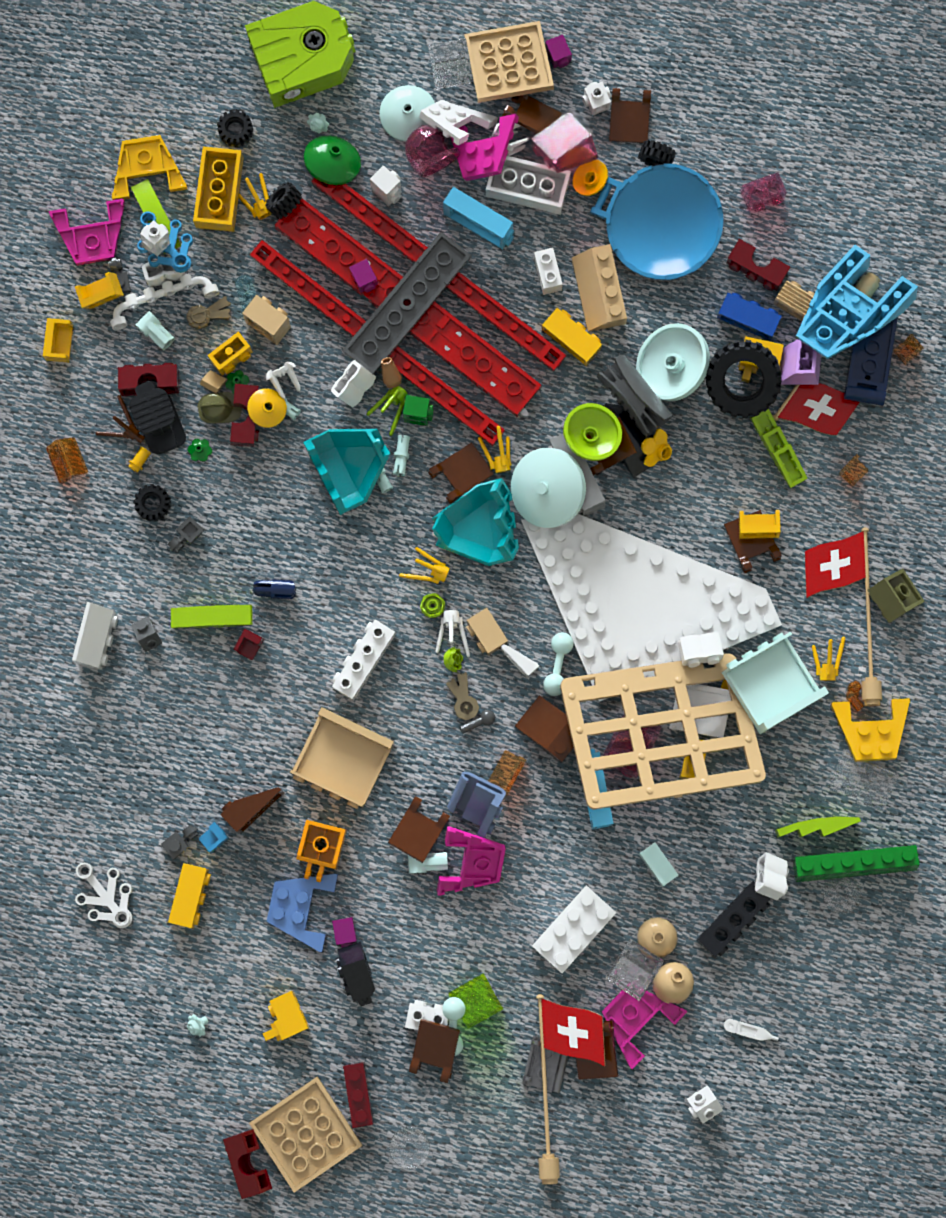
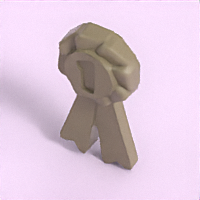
(199, 316)
(465, 706)

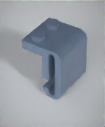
(478, 800)

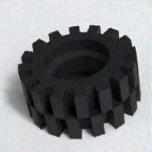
(229, 118)
(655, 153)
(283, 200)
(146, 492)

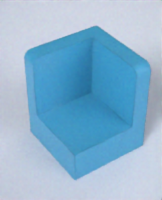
(213, 838)

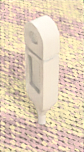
(748, 1030)

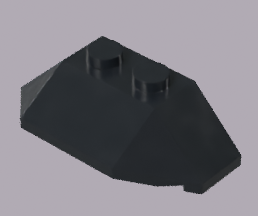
(635, 462)

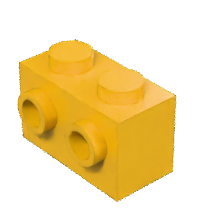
(230, 354)

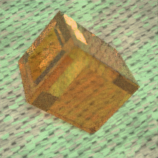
(908, 349)
(853, 471)

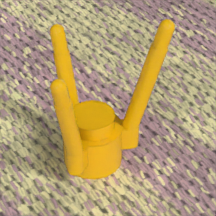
(259, 206)
(502, 463)
(439, 569)
(828, 671)

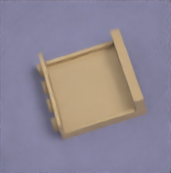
(342, 758)

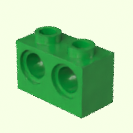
(417, 410)

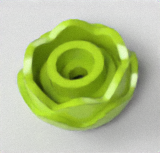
(430, 599)
(453, 659)

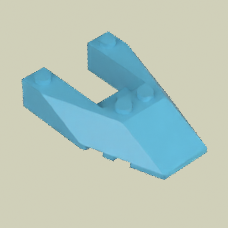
(844, 315)

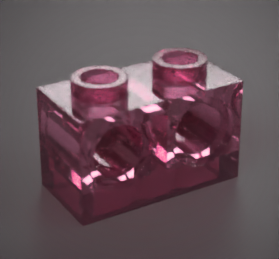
(760, 188)

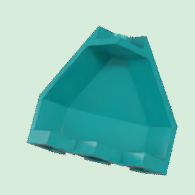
(348, 464)
(479, 524)

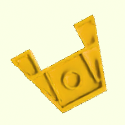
(145, 158)
(873, 738)

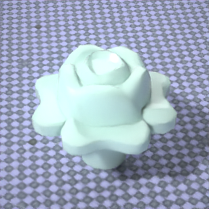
(318, 123)
(196, 1025)

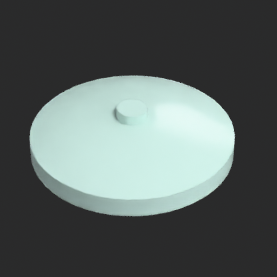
(674, 361)
(548, 487)

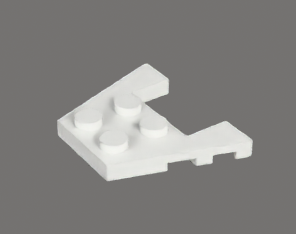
(451, 117)

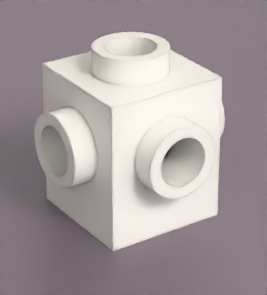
(597, 97)
(155, 238)
(704, 1105)

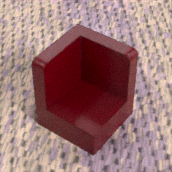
(248, 644)

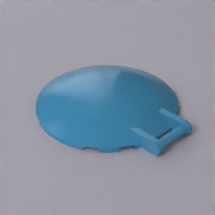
(662, 221)

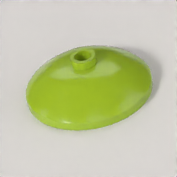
(599, 424)

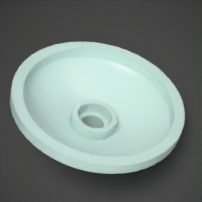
(395, 119)

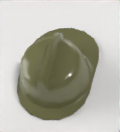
(218, 408)

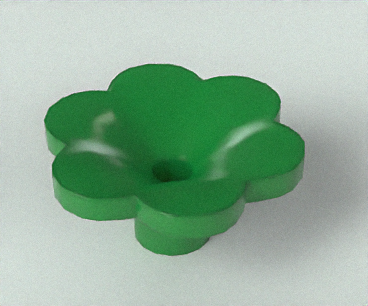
(232, 377)
(201, 454)

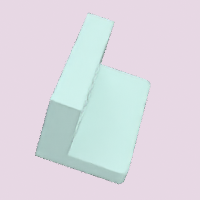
(658, 864)

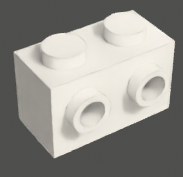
(386, 185)
(419, 1010)

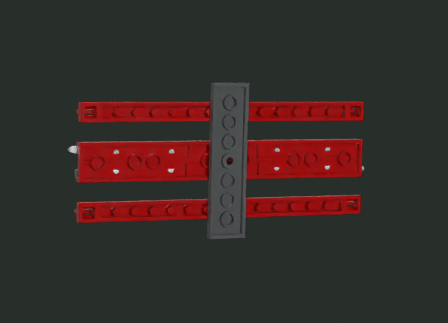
(410, 307)

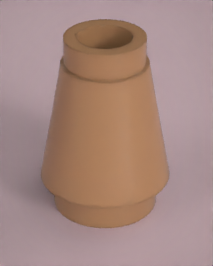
(390, 373)

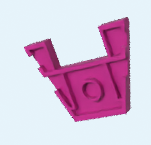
(488, 155)
(92, 241)
(480, 863)
(631, 1015)

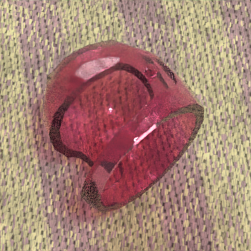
(428, 152)

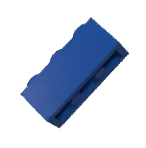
(749, 316)

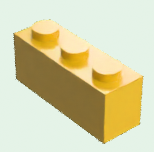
(572, 336)
(189, 896)

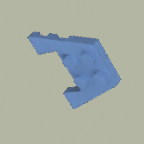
(291, 907)

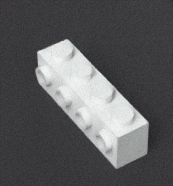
(363, 660)

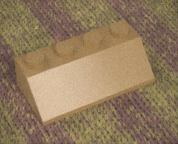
(599, 288)

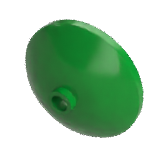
(332, 160)

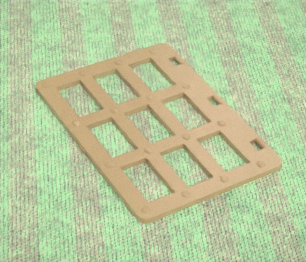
(667, 676)

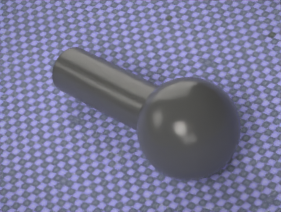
(486, 717)

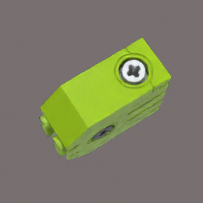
(301, 51)

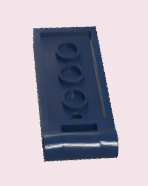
(870, 360)

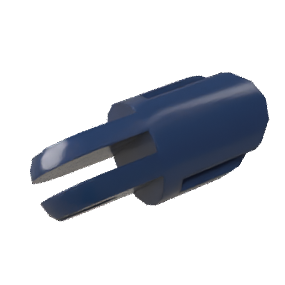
(275, 589)

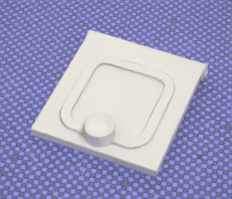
(706, 695)

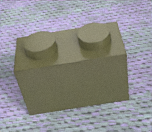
(895, 595)

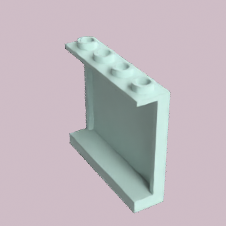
(772, 683)

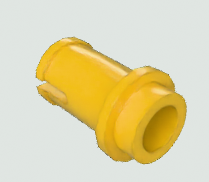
(139, 459)

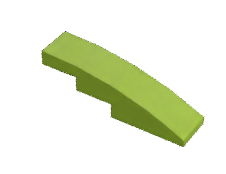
(149, 202)
(778, 448)
(211, 616)
(823, 825)

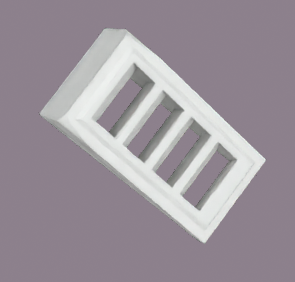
(524, 664)

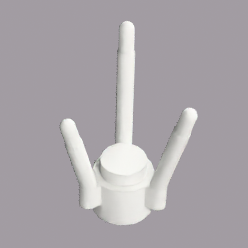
(451, 620)

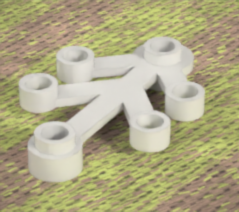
(106, 897)

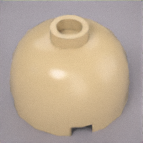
(657, 936)
(673, 983)

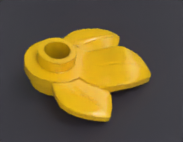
(656, 448)

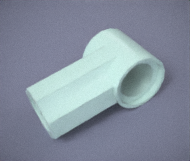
(152, 327)
(433, 862)

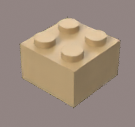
(266, 319)

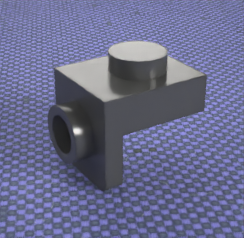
(146, 634)

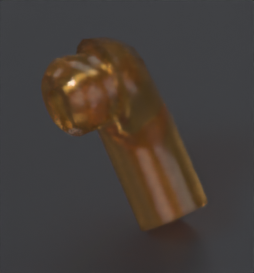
(852, 695)

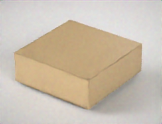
(213, 381)

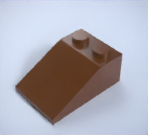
(547, 728)
(246, 810)

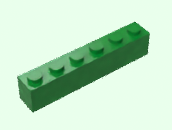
(856, 863)

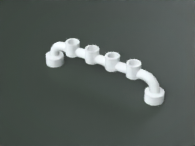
(168, 289)

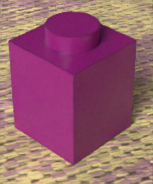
(558, 51)
(364, 276)
(344, 931)

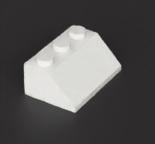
(95, 636)

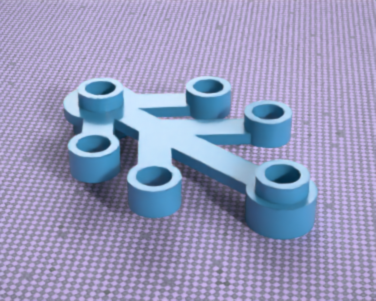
(176, 257)

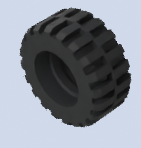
(743, 405)

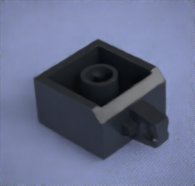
(355, 973)

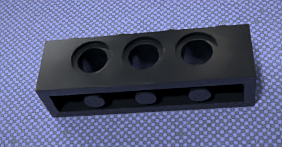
(708, 937)

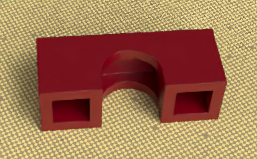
(770, 275)
(165, 375)
(244, 433)
(358, 1095)
(248, 1179)

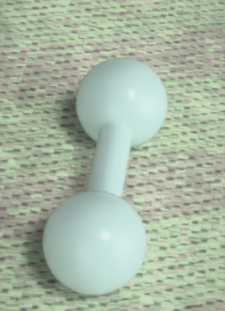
(561, 644)
(454, 1010)

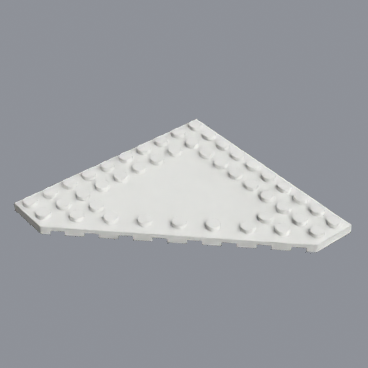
(636, 599)

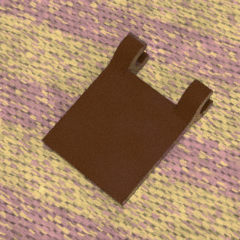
(532, 113)
(629, 118)
(624, 451)
(463, 471)
(750, 547)
(417, 832)
(435, 1046)
(591, 1070)

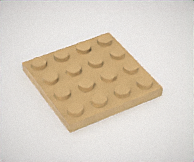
(509, 62)
(305, 1134)

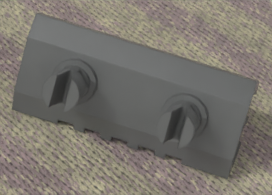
(635, 396)

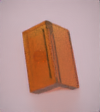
(66, 459)
(507, 771)

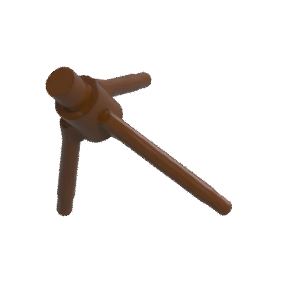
(131, 431)

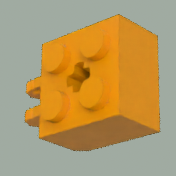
(328, 856)

